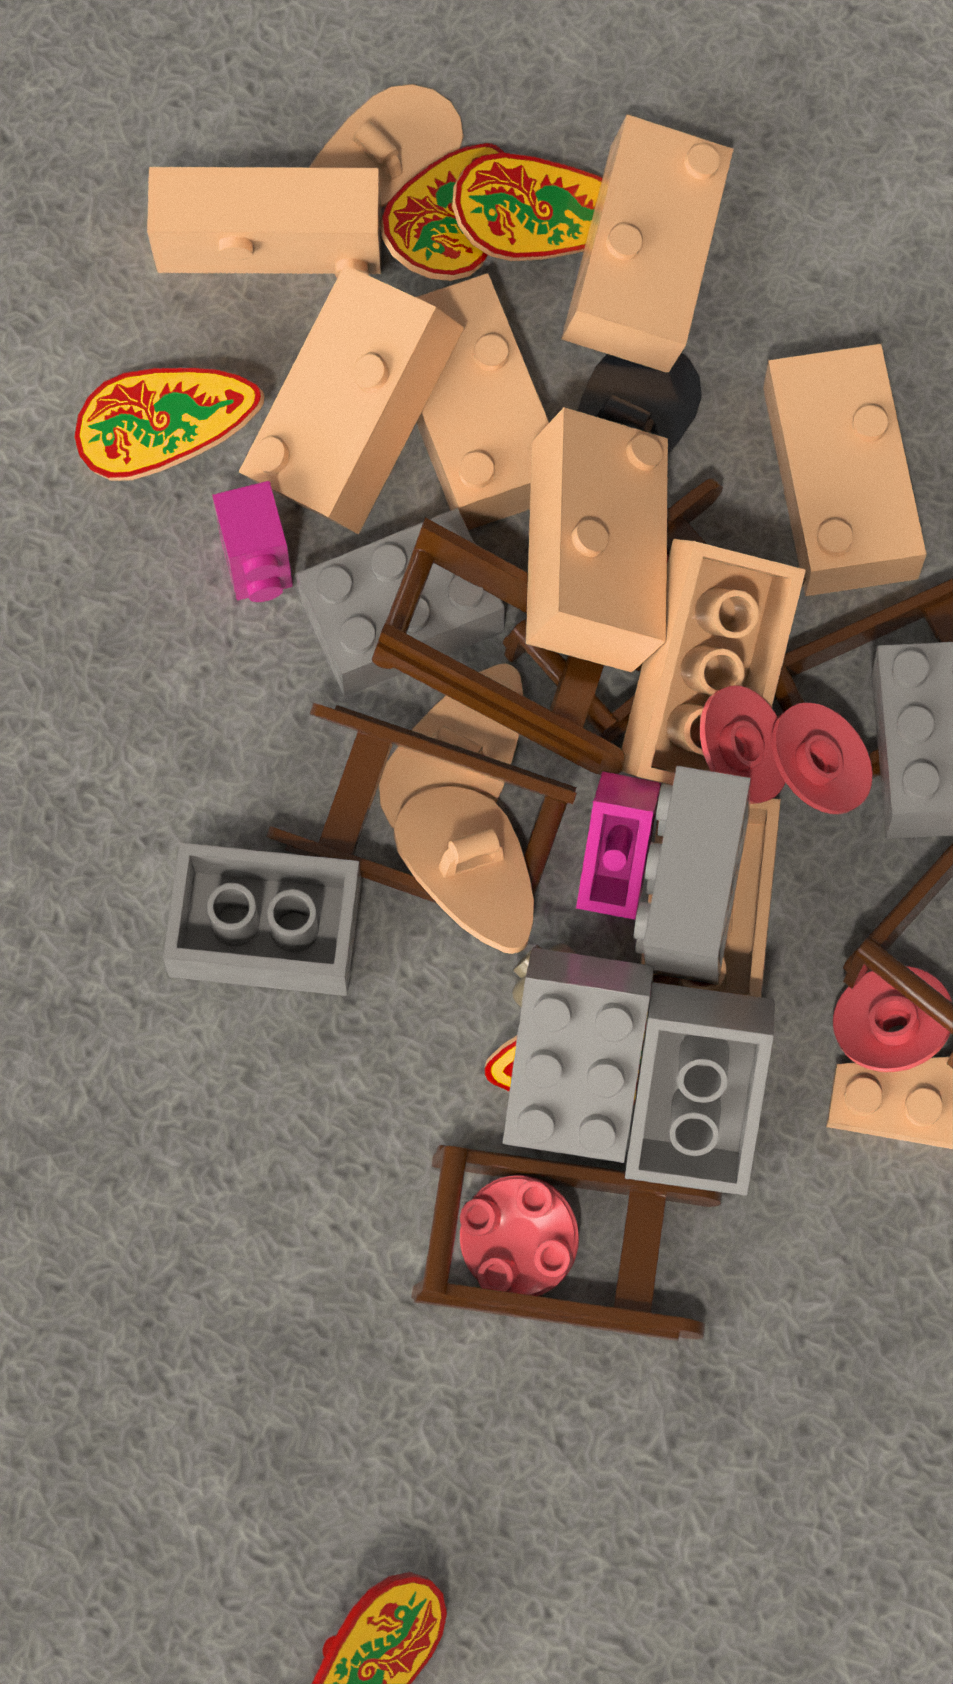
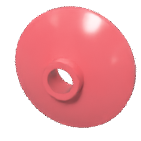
(738, 739)
(822, 758)
(874, 1007)

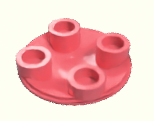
(519, 1236)

